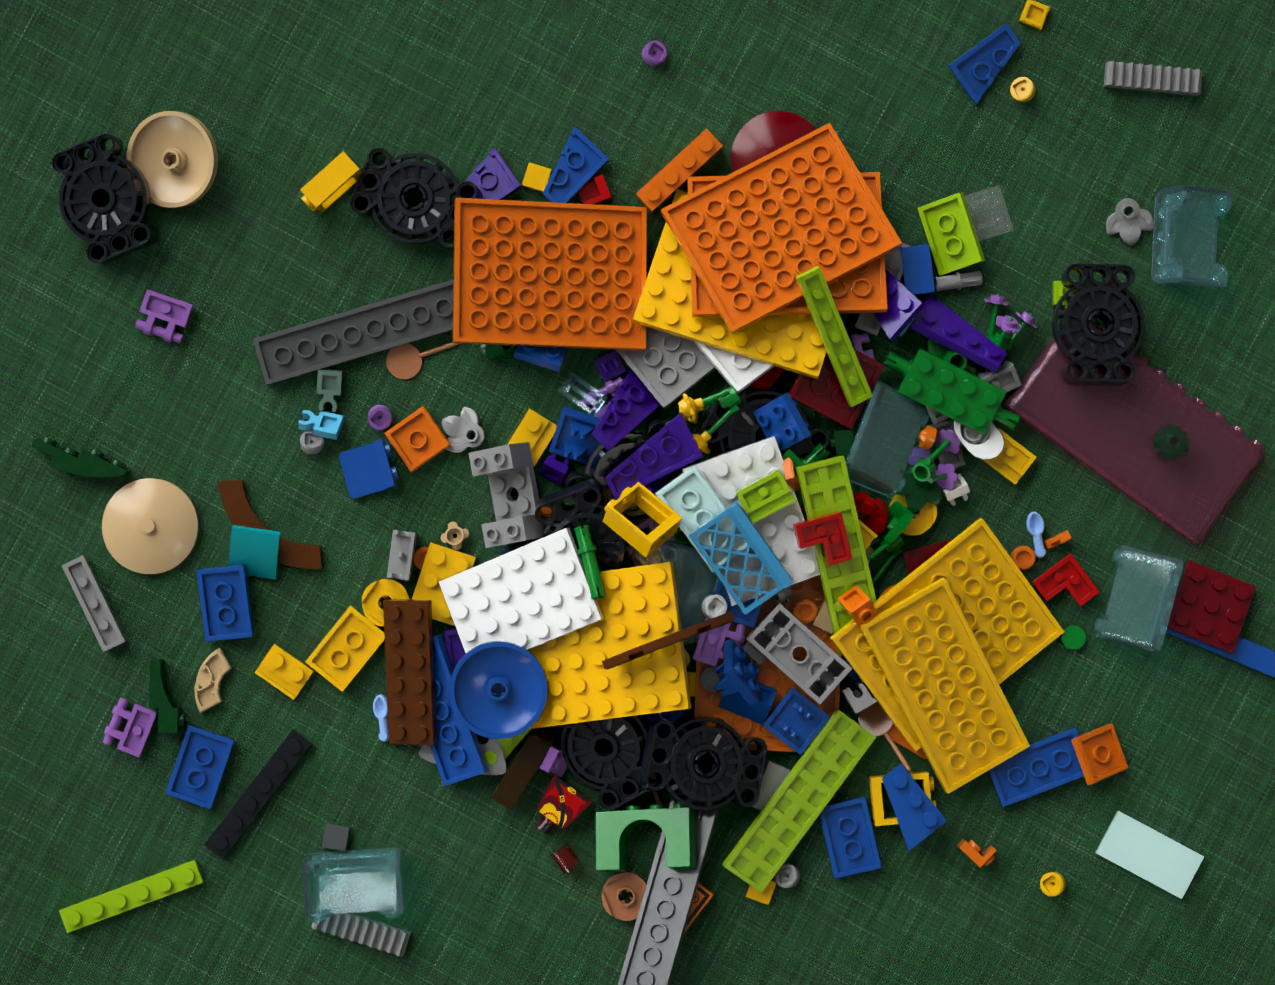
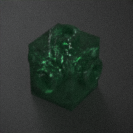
(1163, 446)

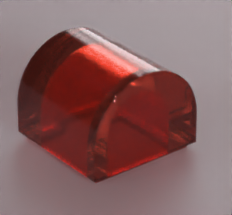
(565, 858)

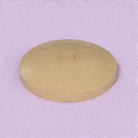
(175, 157)
(150, 526)

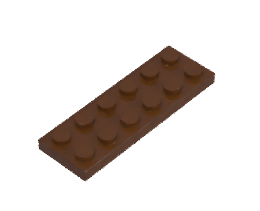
(410, 671)

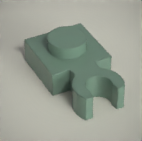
(329, 384)

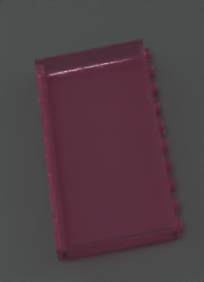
(1114, 433)

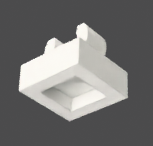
(961, 489)

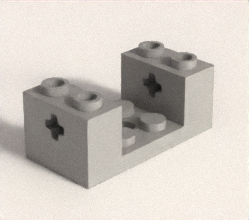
(509, 468)
(778, 637)

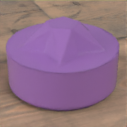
(654, 53)
(379, 417)

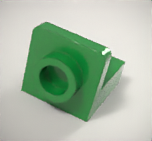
(899, 519)

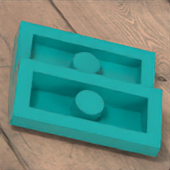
(256, 549)

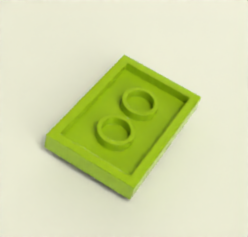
(951, 234)

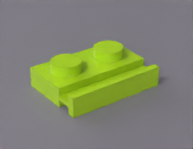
(765, 496)

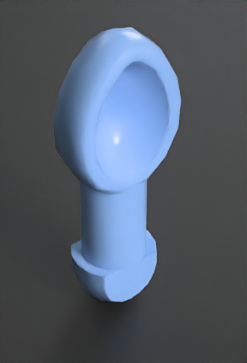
(1035, 527)
(381, 712)

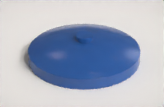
(498, 689)

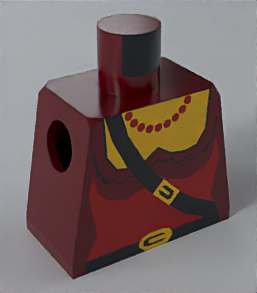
(561, 805)

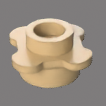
(447, 537)

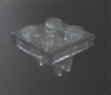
(989, 213)

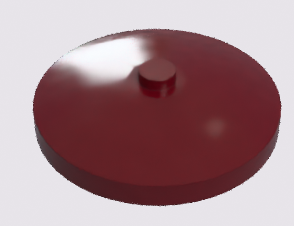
(765, 135)

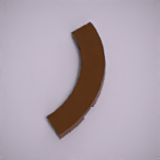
(241, 514)
(668, 640)

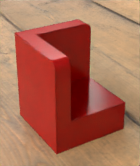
(595, 192)

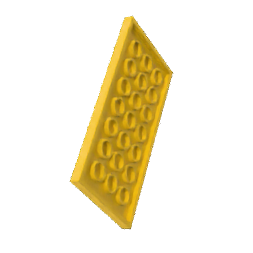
(944, 685)

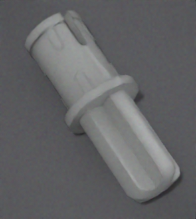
(958, 281)

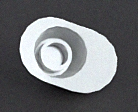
(980, 445)

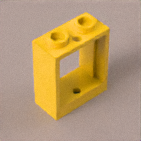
(331, 183)
(651, 505)
(877, 801)

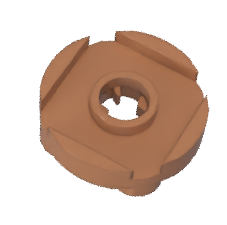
(612, 889)

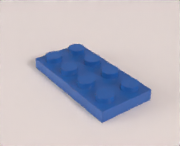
(1037, 768)

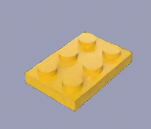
(439, 565)
(346, 648)

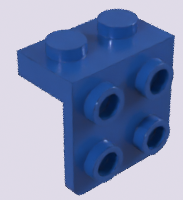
(368, 469)

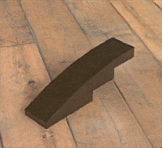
(525, 765)

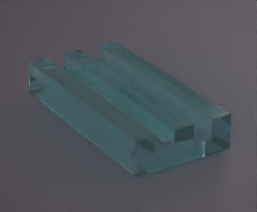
(569, 385)

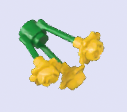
(690, 409)

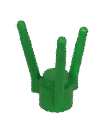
(888, 548)

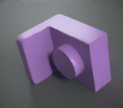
(554, 762)

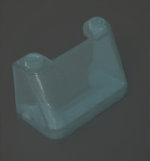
(1187, 236)
(885, 440)
(693, 582)
(1140, 599)
(353, 882)

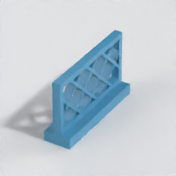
(758, 545)

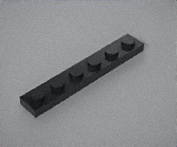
(258, 794)

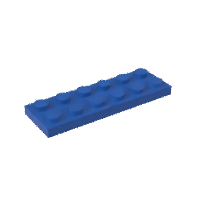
(457, 747)

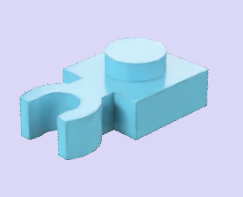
(324, 425)

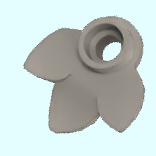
(1129, 225)
(459, 429)

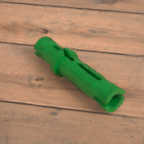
(587, 553)

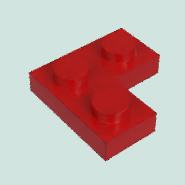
(828, 531)
(1067, 575)

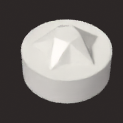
(714, 606)

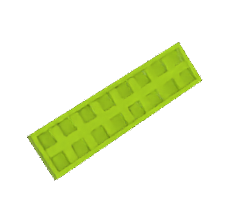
(825, 491)
(799, 800)

